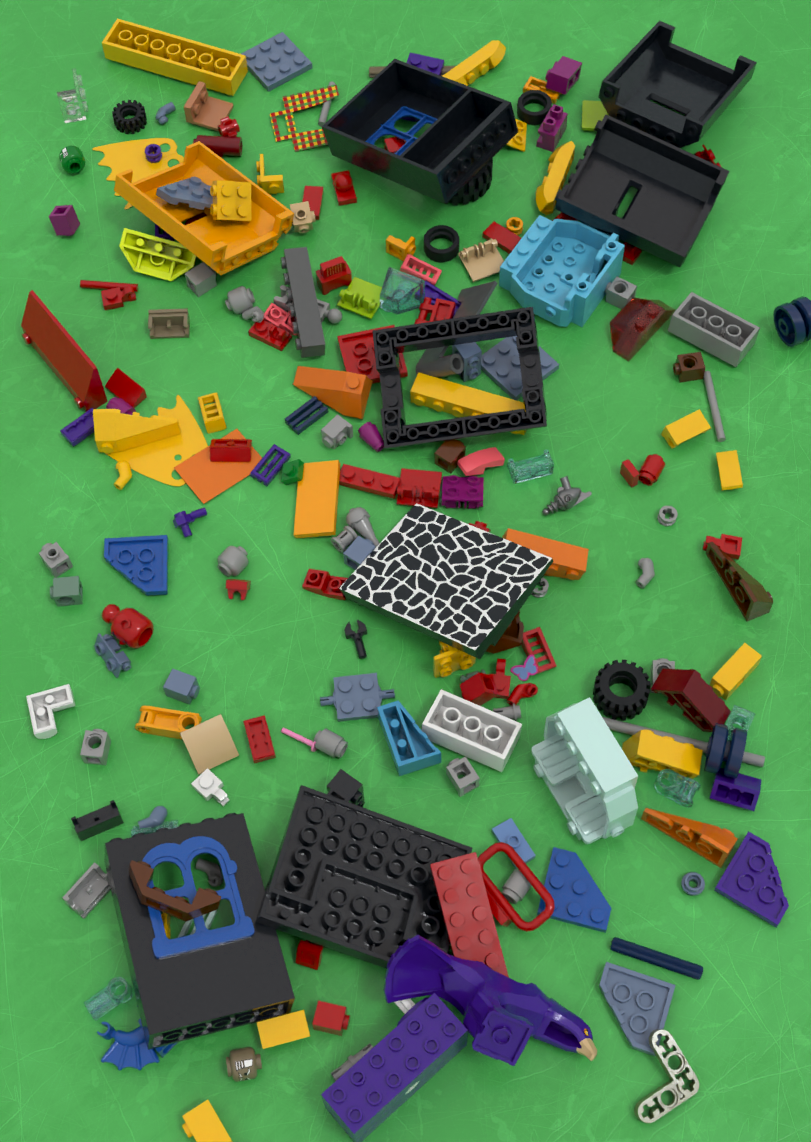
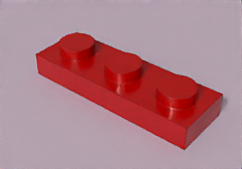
(369, 481)

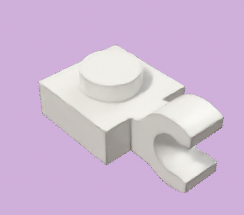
(210, 786)

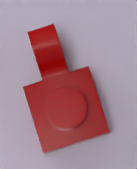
(114, 297)
(729, 544)
(501, 680)

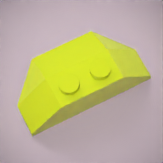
(156, 255)

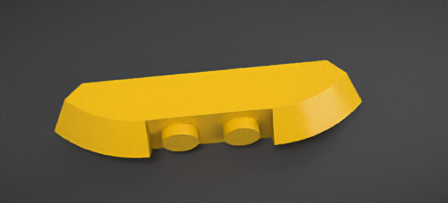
(478, 63)
(557, 172)

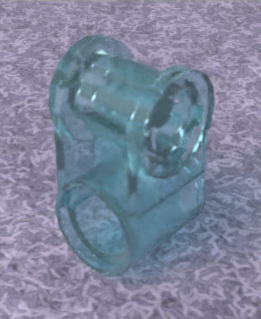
(678, 787)

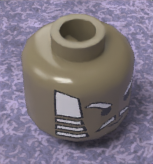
(243, 1064)

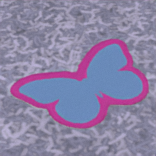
(524, 671)

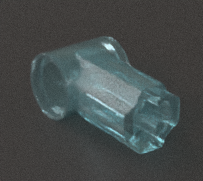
(107, 1000)

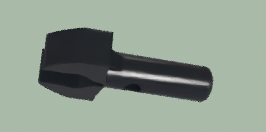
(357, 637)

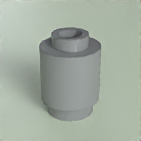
(330, 743)
(515, 887)

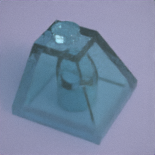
(401, 292)

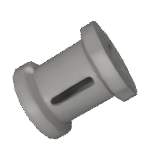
(344, 539)

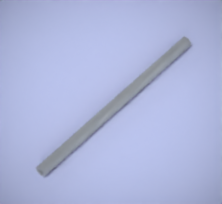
(632, 729)

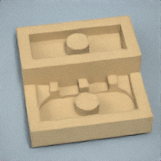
(209, 744)

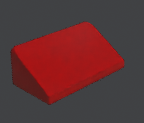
(126, 388)
(230, 450)

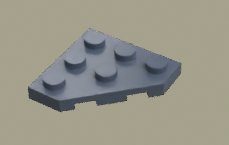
(187, 191)
(637, 1003)

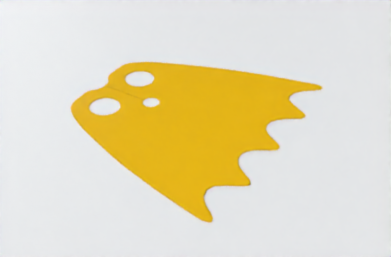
(132, 156)
(157, 458)

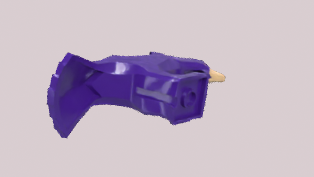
(494, 1007)

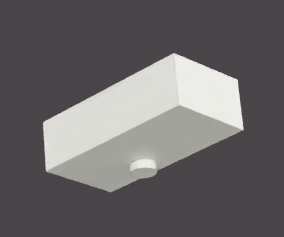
(471, 730)

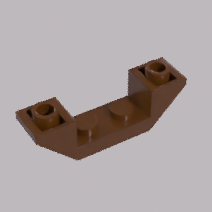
(205, 900)

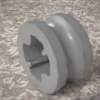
(672, 519)
(543, 592)

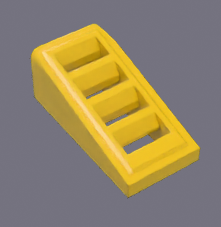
(212, 413)

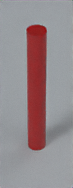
(106, 285)

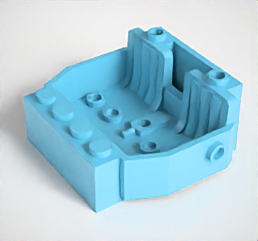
(574, 277)

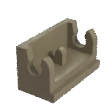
(169, 323)

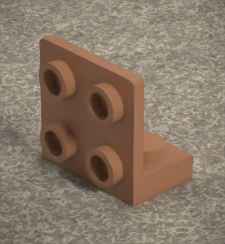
(205, 110)

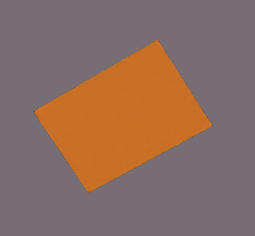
(211, 478)

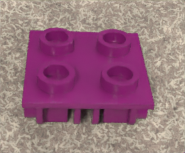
(462, 489)

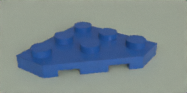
(141, 561)
(574, 893)

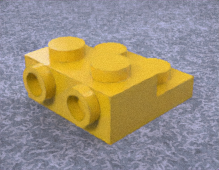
(231, 200)

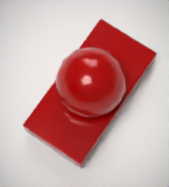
(344, 188)

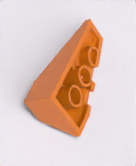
(337, 389)
(702, 838)

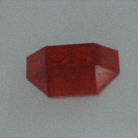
(637, 324)

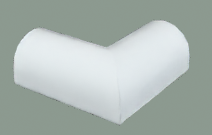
(43, 705)

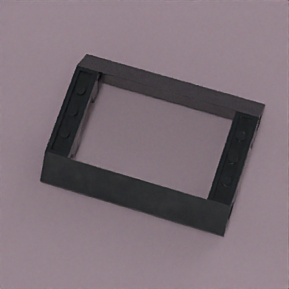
(451, 332)

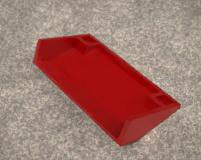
(62, 354)

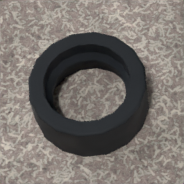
(537, 97)
(441, 255)

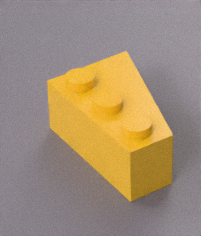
(661, 753)

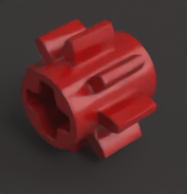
(228, 127)

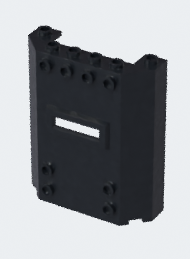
(676, 80)
(671, 197)

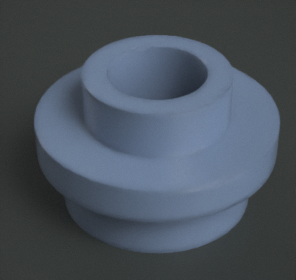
(695, 877)

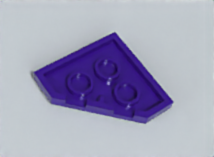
(754, 881)

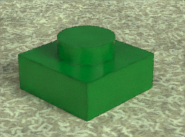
(292, 472)

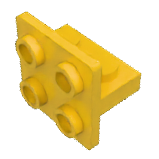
(451, 660)

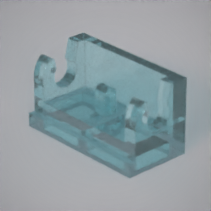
(531, 468)

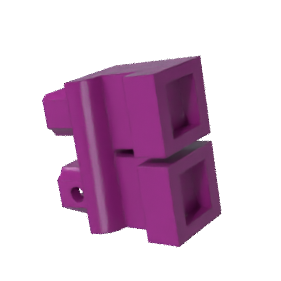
(552, 128)

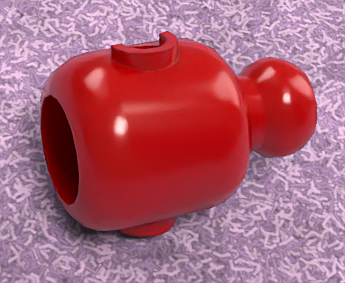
(128, 625)

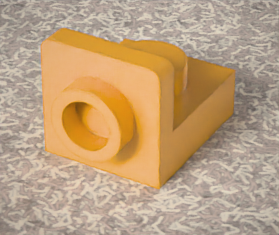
(400, 249)

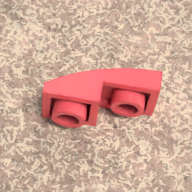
(279, 318)
(477, 462)

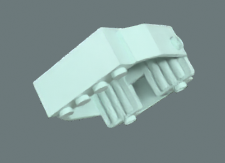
(587, 772)

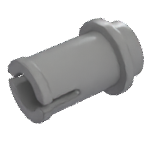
(510, 712)

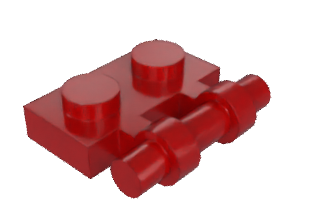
(440, 311)

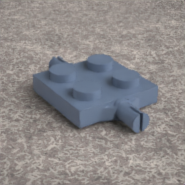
(357, 697)

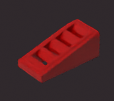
(537, 632)

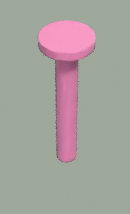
(300, 738)

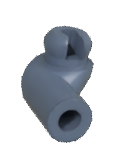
(163, 111)
(155, 819)

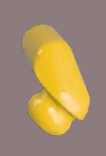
(125, 474)

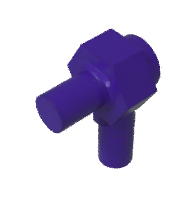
(182, 520)

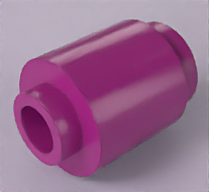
(119, 403)

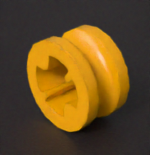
(517, 222)

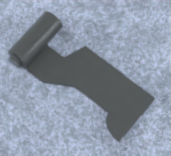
(472, 303)

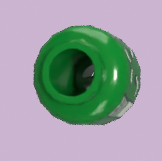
(72, 159)

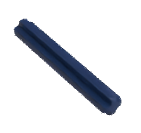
(657, 958)

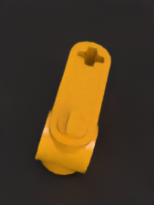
(165, 721)

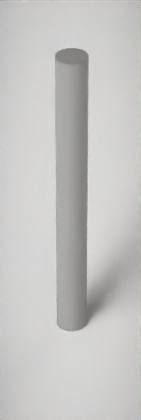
(714, 406)

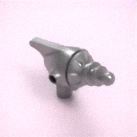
(566, 497)

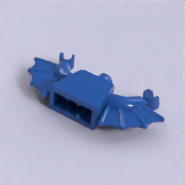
(130, 1048)

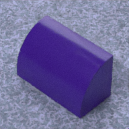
(738, 792)

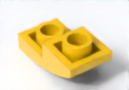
(729, 470)

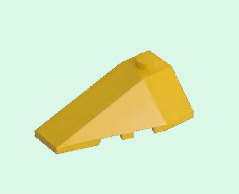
(123, 431)

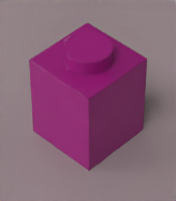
(64, 220)

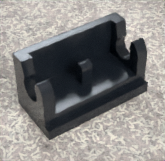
(97, 821)

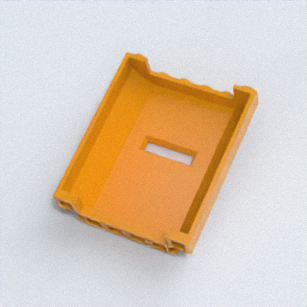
(216, 242)

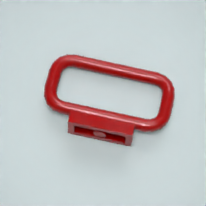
(499, 905)

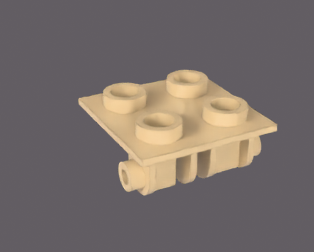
(481, 260)

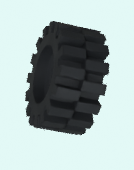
(132, 124)

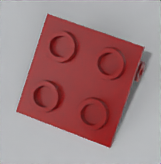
(419, 488)

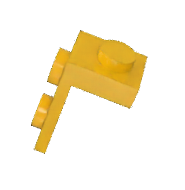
(271, 184)

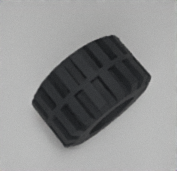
(627, 675)

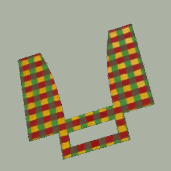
(298, 102)

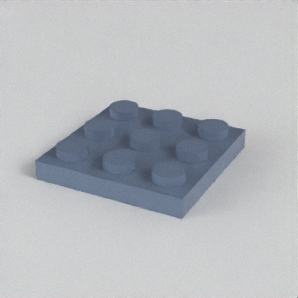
(276, 61)
(503, 366)

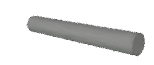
(325, 109)

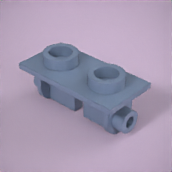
(106, 648)

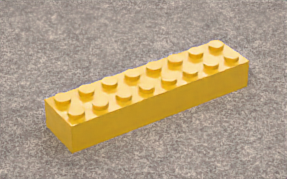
(175, 56)

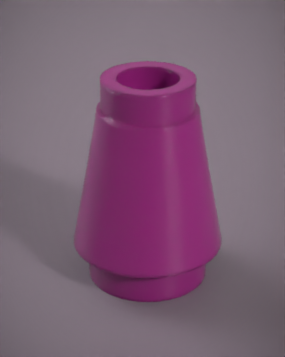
(371, 435)

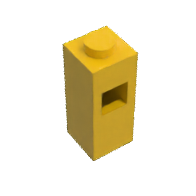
(735, 671)

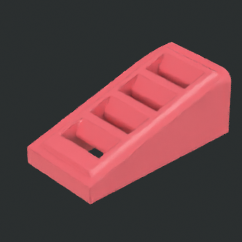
(415, 263)

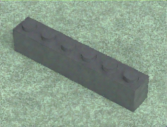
(303, 301)

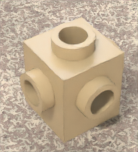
(302, 217)

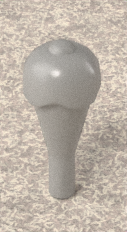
(359, 520)

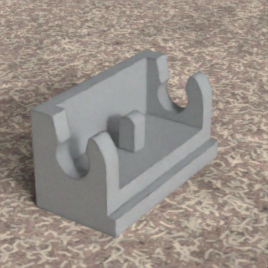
(88, 891)

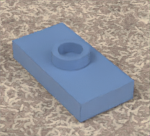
(510, 834)

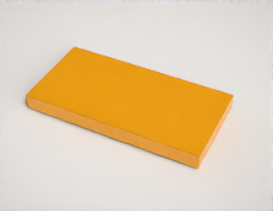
(317, 500)

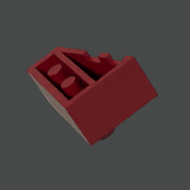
(693, 696)

